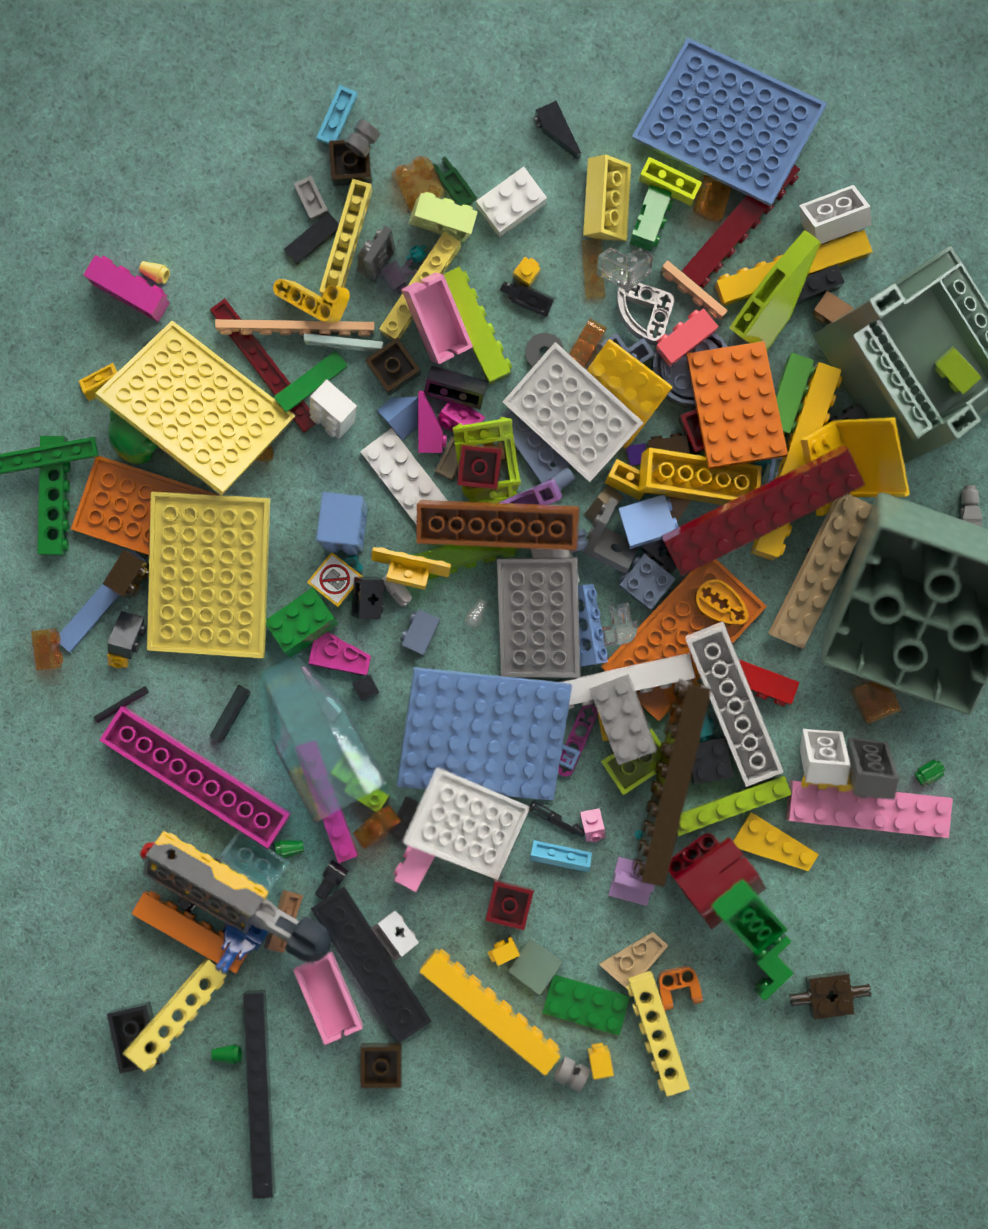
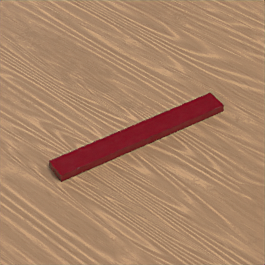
(262, 363)

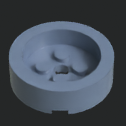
(678, 373)

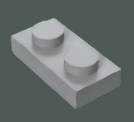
(310, 197)

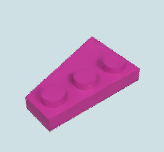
(338, 655)

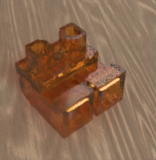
(875, 701)

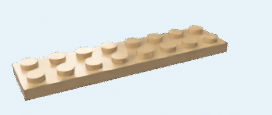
(820, 570)

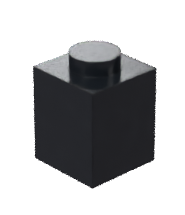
(366, 687)

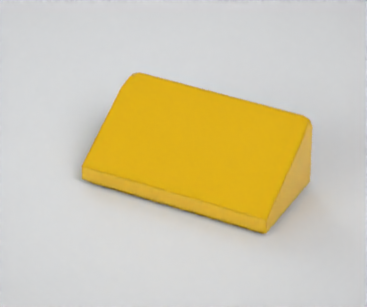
(96, 381)

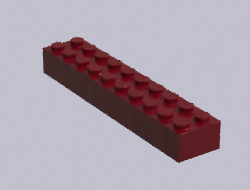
(763, 510)

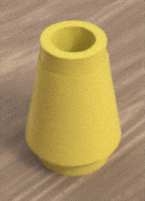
(156, 272)

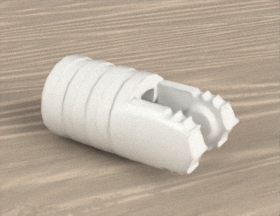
(398, 592)

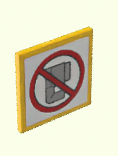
(334, 579)

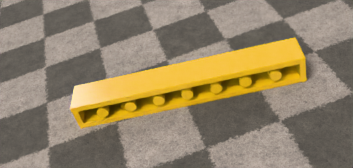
(835, 252)

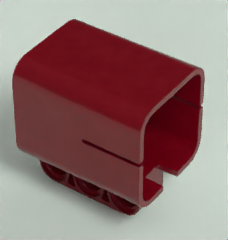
(712, 874)

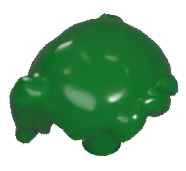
(128, 441)

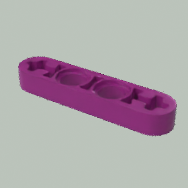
(580, 741)

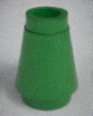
(289, 848)
(227, 1054)

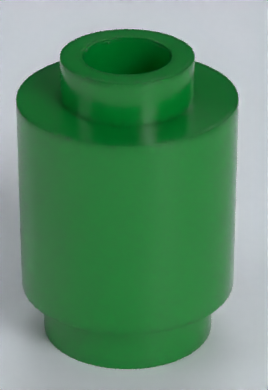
(929, 772)

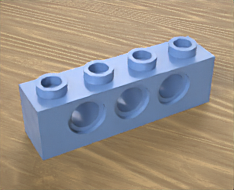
(590, 615)

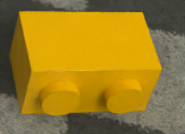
(625, 479)
(600, 1061)

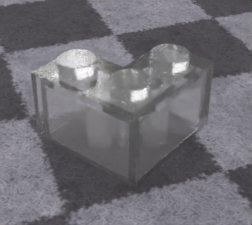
(624, 269)

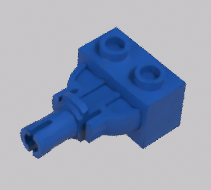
(238, 943)

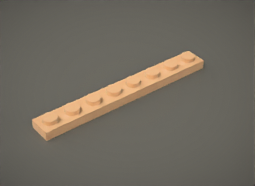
(285, 328)

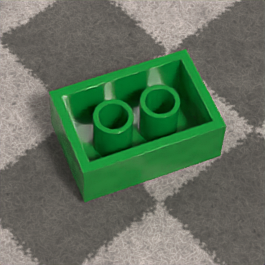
(301, 622)

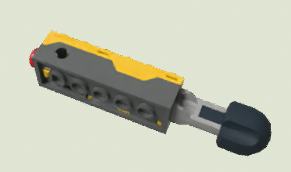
(229, 896)

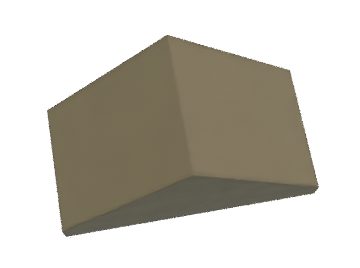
(604, 497)

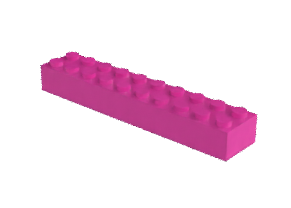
(195, 776)

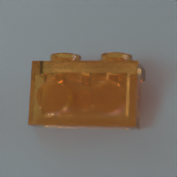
(712, 199)
(47, 649)

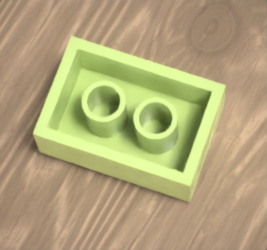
(442, 216)

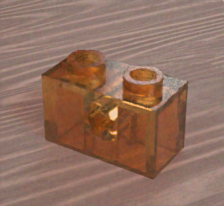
(376, 827)

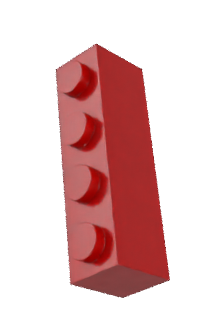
(770, 684)

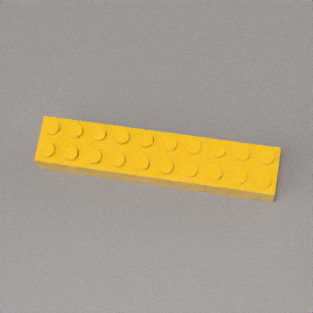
(811, 418)

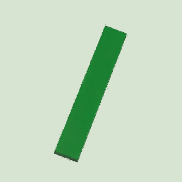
(48, 455)

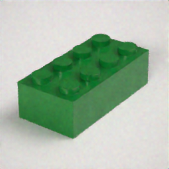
(749, 917)

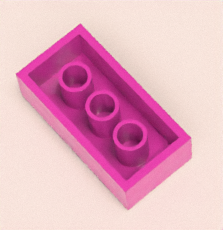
(126, 287)

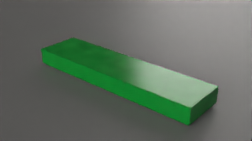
(310, 381)

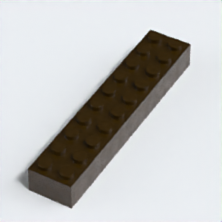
(671, 782)

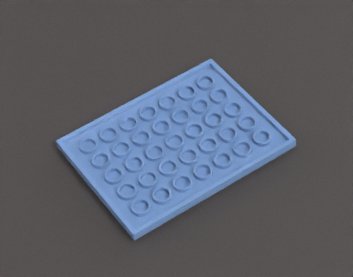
(729, 121)
(485, 731)

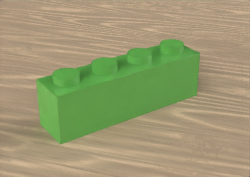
(792, 388)

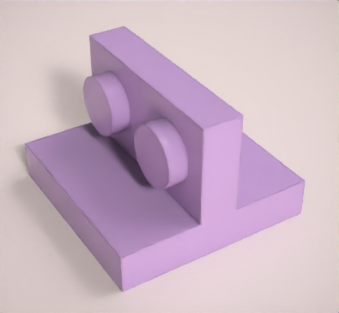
(626, 884)

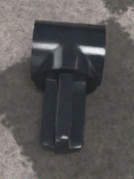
(332, 876)

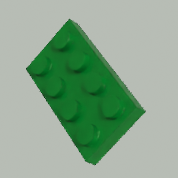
(586, 1004)

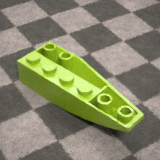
(777, 294)

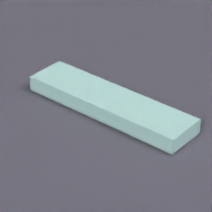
(342, 343)

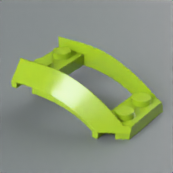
(485, 433)

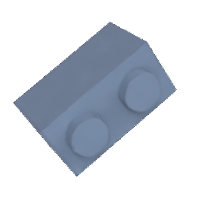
(420, 632)

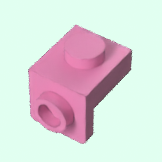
(593, 825)

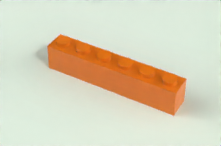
(183, 927)

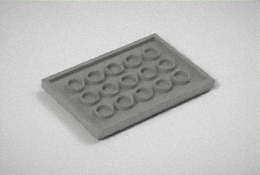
(539, 617)

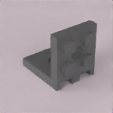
(604, 540)

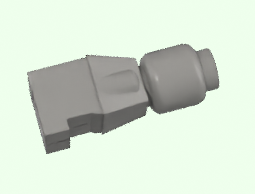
(970, 500)

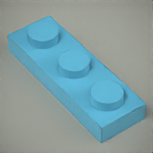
(337, 115)
(561, 856)

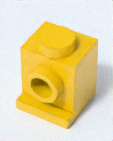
(503, 951)

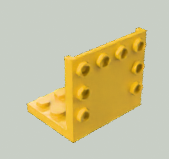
(874, 450)

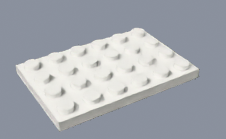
(572, 412)
(466, 824)

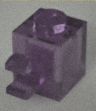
(396, 276)

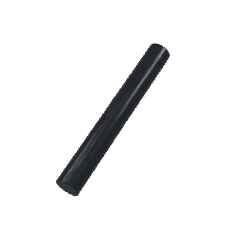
(124, 702)

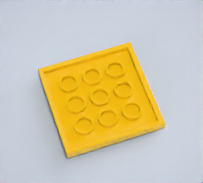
(629, 382)

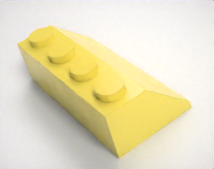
(607, 198)

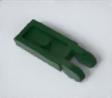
(455, 184)

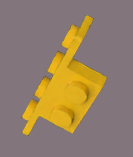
(409, 569)

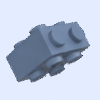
(646, 581)

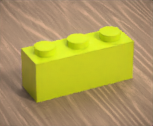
(662, 176)

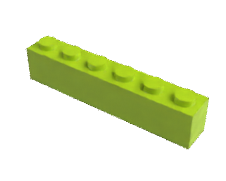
(485, 347)
(733, 804)

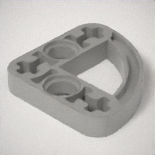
(654, 302)

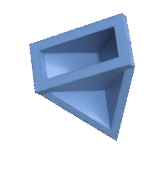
(401, 415)

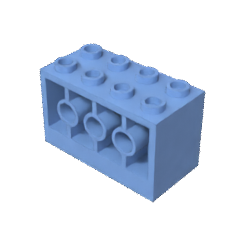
(342, 523)

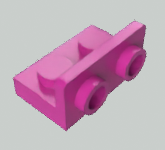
(455, 413)

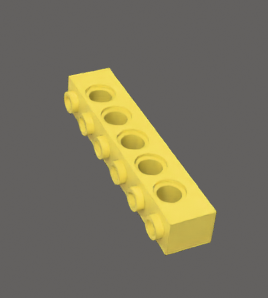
(347, 235)
(436, 261)
(136, 1051)
(677, 1080)

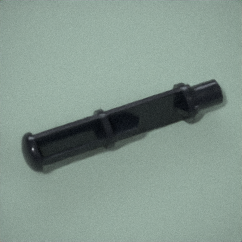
(556, 819)

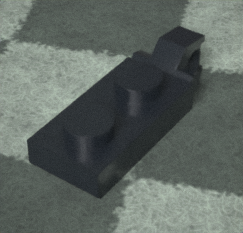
(528, 297)

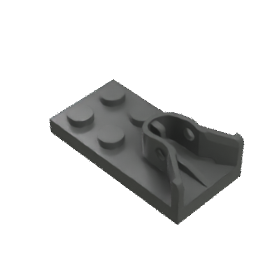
(376, 254)

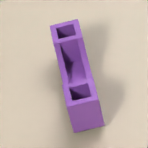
(539, 495)

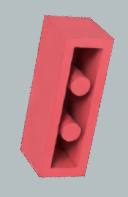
(686, 336)

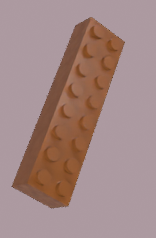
(498, 524)

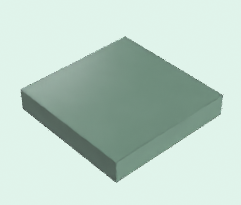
(535, 966)

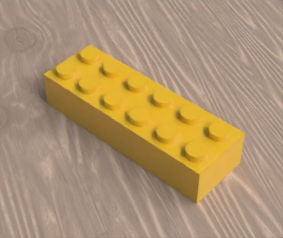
(690, 479)

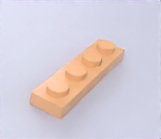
(699, 296)

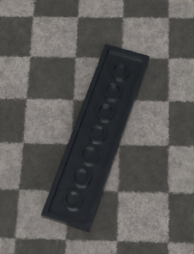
(371, 965)

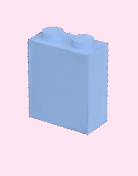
(647, 521)

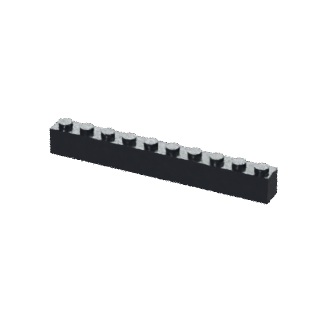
(259, 1094)

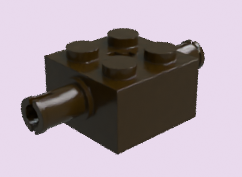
(839, 1004)

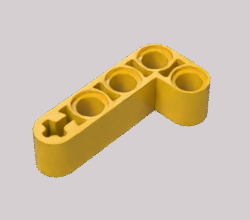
(306, 299)

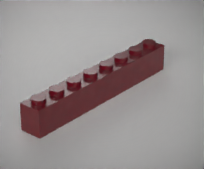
(731, 233)

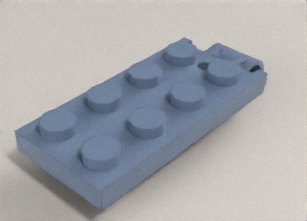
(539, 453)

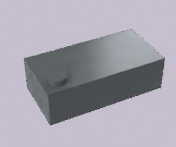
(872, 769)

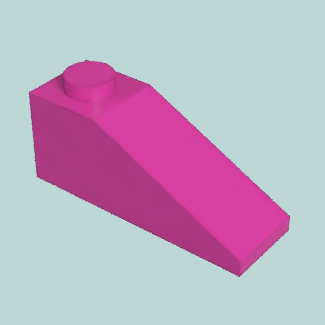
(429, 429)

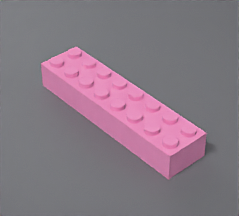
(905, 814)

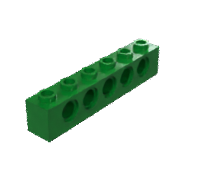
(46, 506)

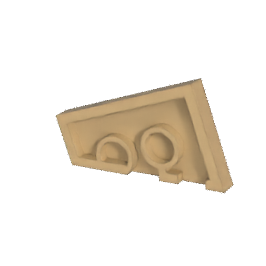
(635, 958)

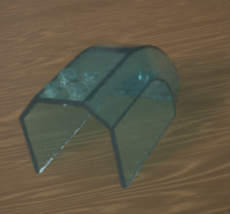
(318, 739)

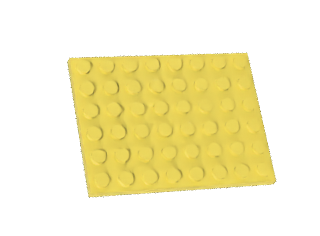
(195, 407)
(208, 574)

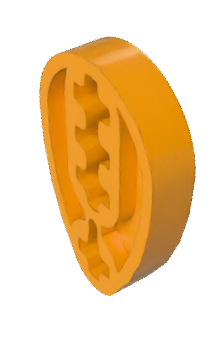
(712, 609)

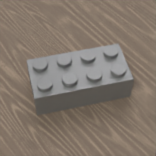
(623, 719)

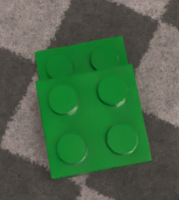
(773, 967)

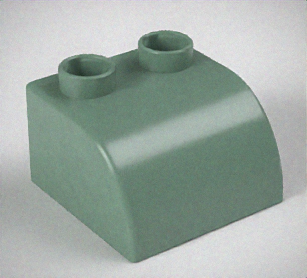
(914, 605)

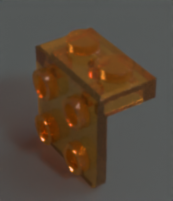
(417, 179)

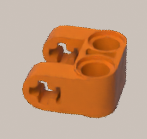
(677, 982)

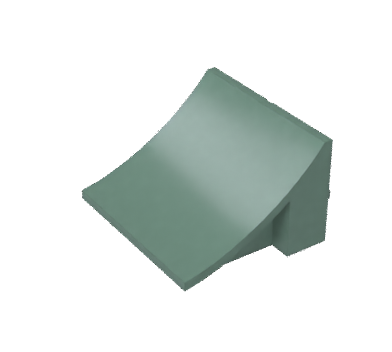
(892, 347)

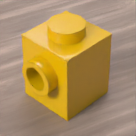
(527, 271)

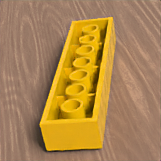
(491, 1012)

